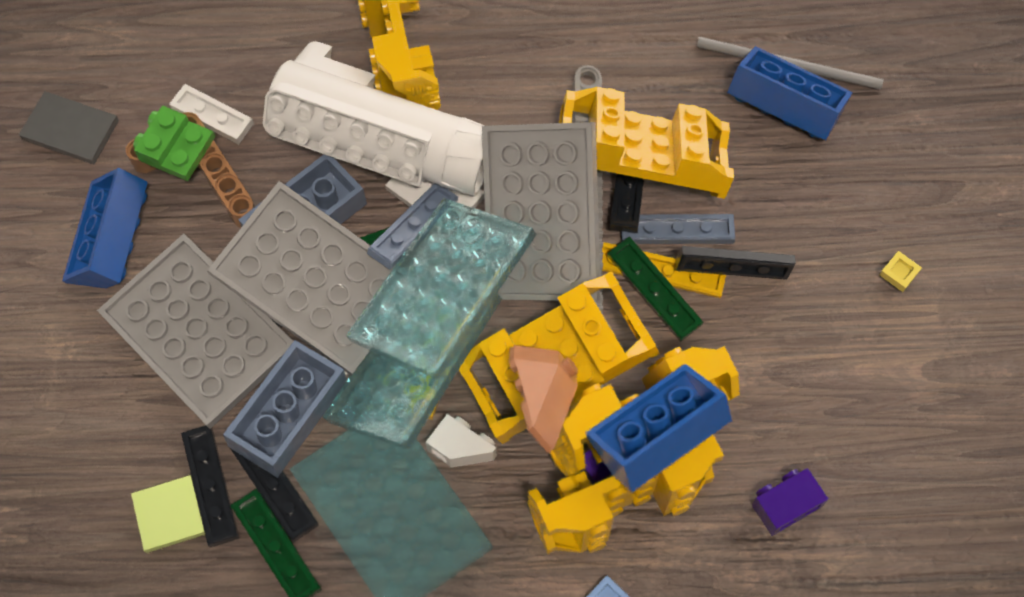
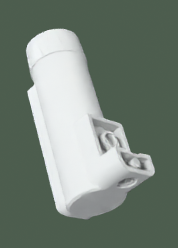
(344, 117)

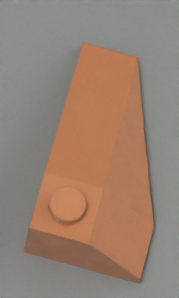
(548, 389)

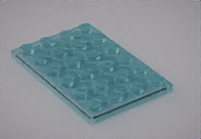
(441, 287)
(393, 399)
(391, 514)

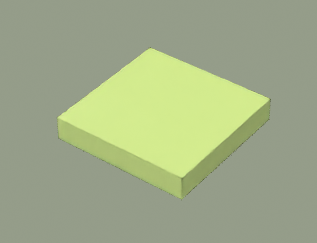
(167, 514)

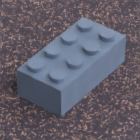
(327, 188)
(285, 408)

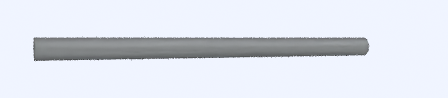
(816, 69)

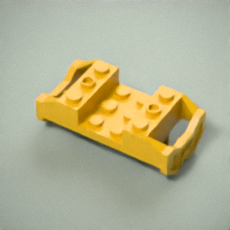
(396, 67)
(655, 146)
(575, 331)
(600, 403)
(587, 511)

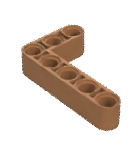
(219, 180)

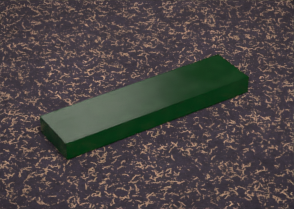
(655, 289)
(275, 546)

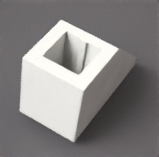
(459, 445)

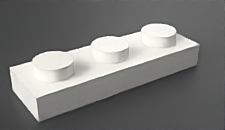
(213, 113)

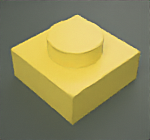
(900, 271)

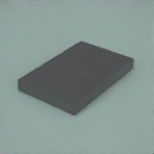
(69, 127)

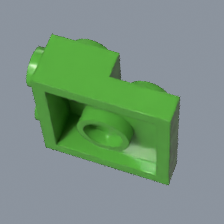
(173, 143)

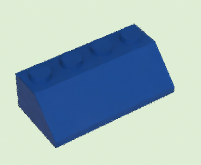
(789, 93)
(106, 230)
(660, 426)

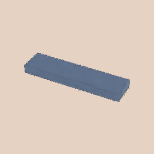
(683, 229)
(399, 236)

